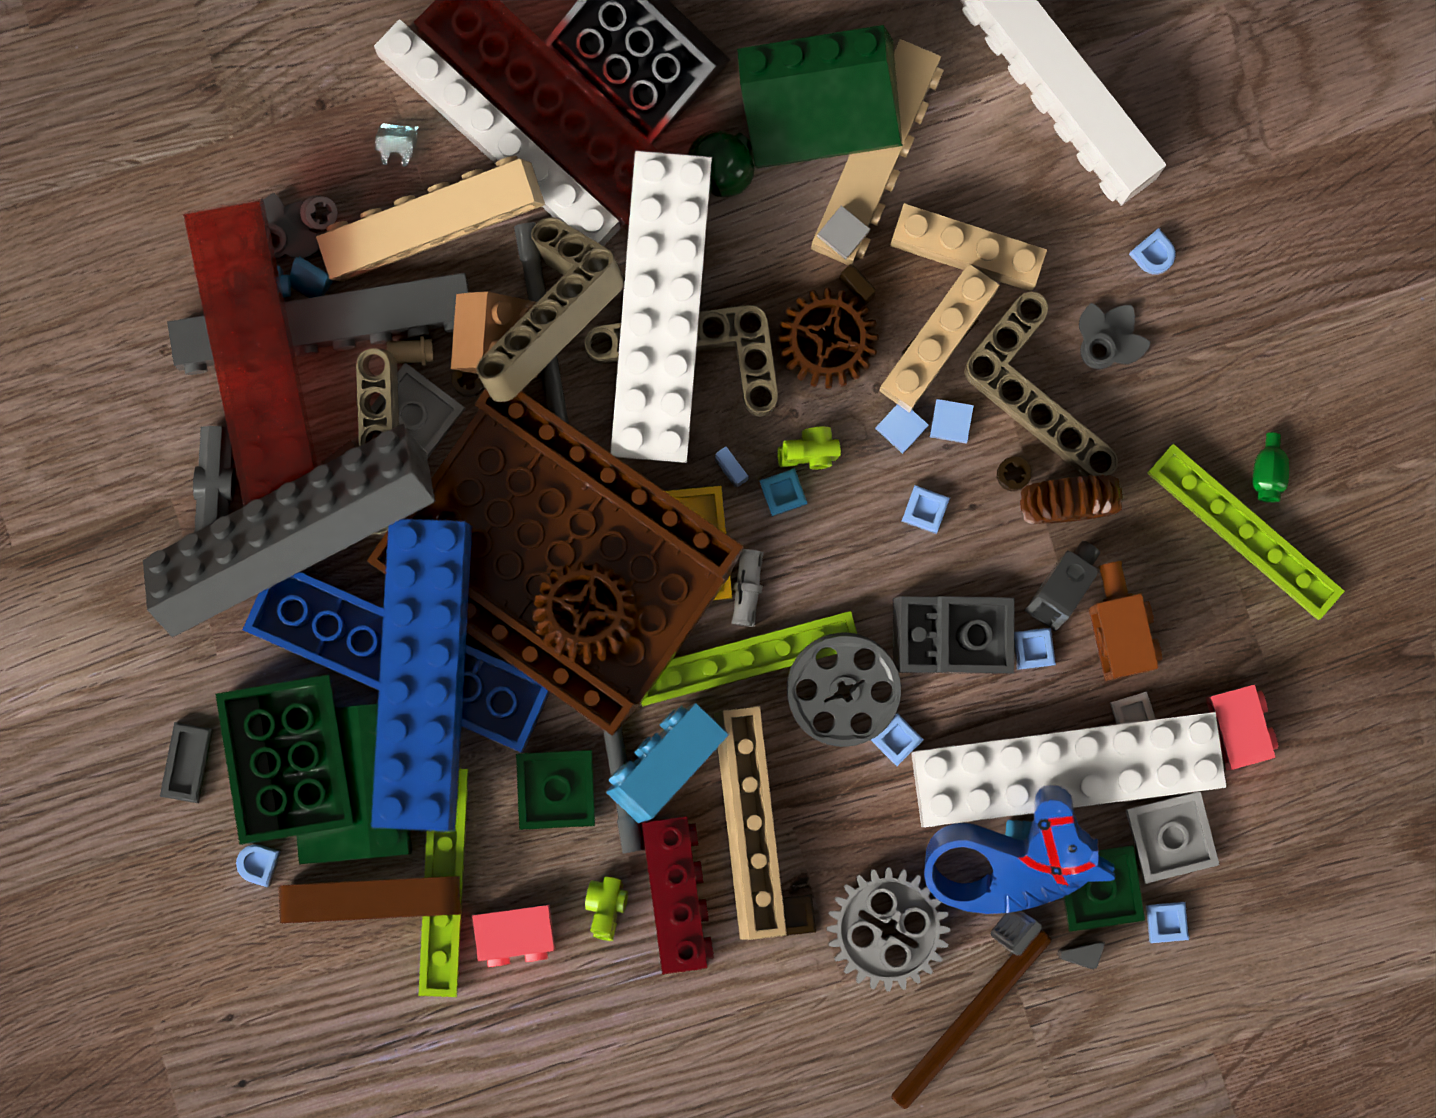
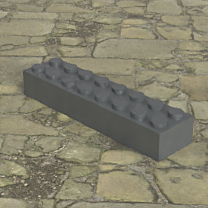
(287, 530)

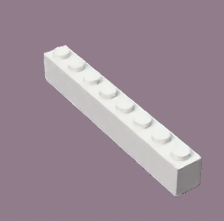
(492, 130)

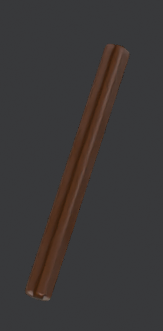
(968, 1021)

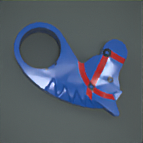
(1026, 872)

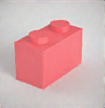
(1243, 727)
(514, 934)

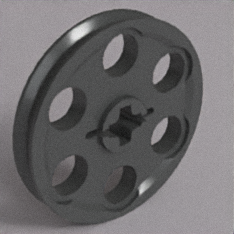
(843, 708)

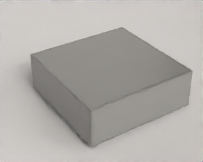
(843, 232)

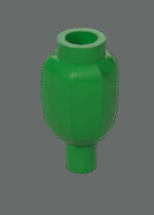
(1271, 470)

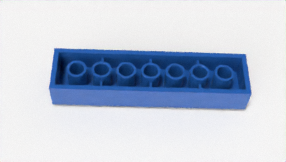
(347, 638)
(422, 675)

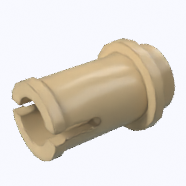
(412, 350)

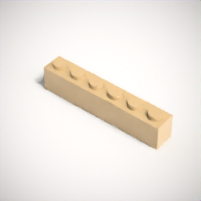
(872, 172)
(430, 219)
(750, 825)

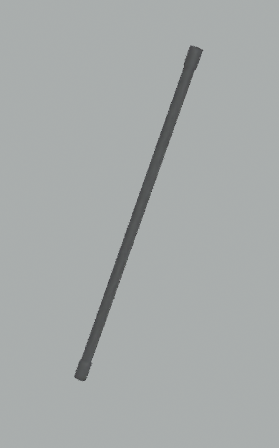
(629, 829)

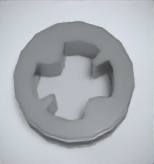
(328, 217)

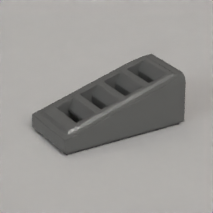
(1015, 931)

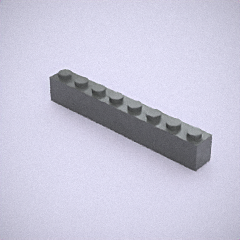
(340, 319)

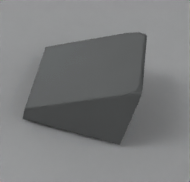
(1085, 955)

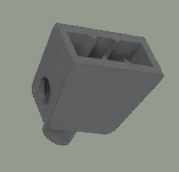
(1060, 595)

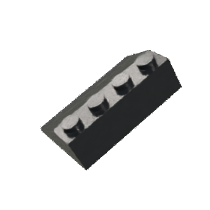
(638, 58)

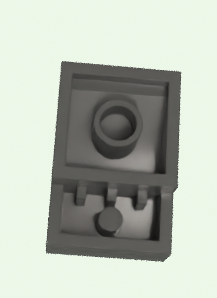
(953, 635)

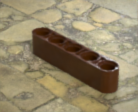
(369, 899)

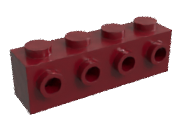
(675, 895)

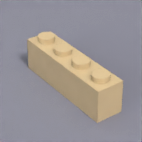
(965, 244)
(939, 338)

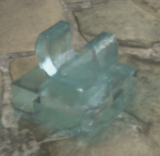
(396, 139)

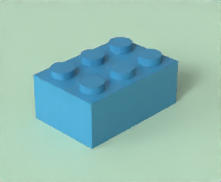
(665, 762)

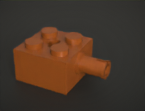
(1123, 628)

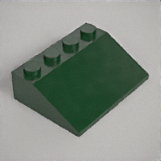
(820, 96)
(358, 744)
(284, 759)

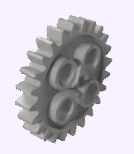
(870, 959)

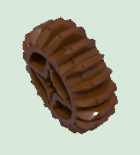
(844, 342)
(1071, 499)
(570, 608)

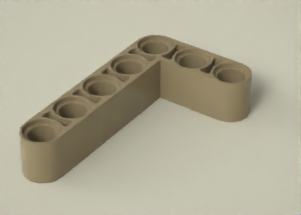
(585, 289)
(732, 336)
(367, 386)
(1030, 395)

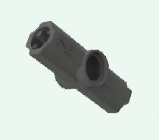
(213, 477)

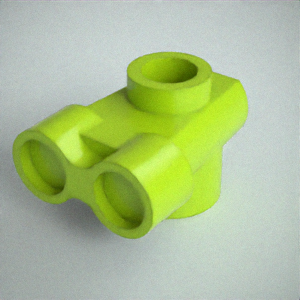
(814, 448)
(606, 900)

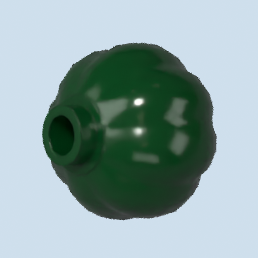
(730, 162)

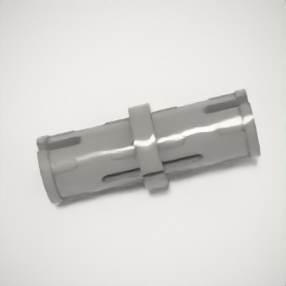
(747, 588)

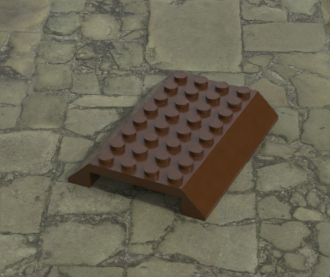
(557, 499)

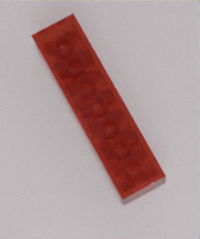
(539, 96)
(251, 345)

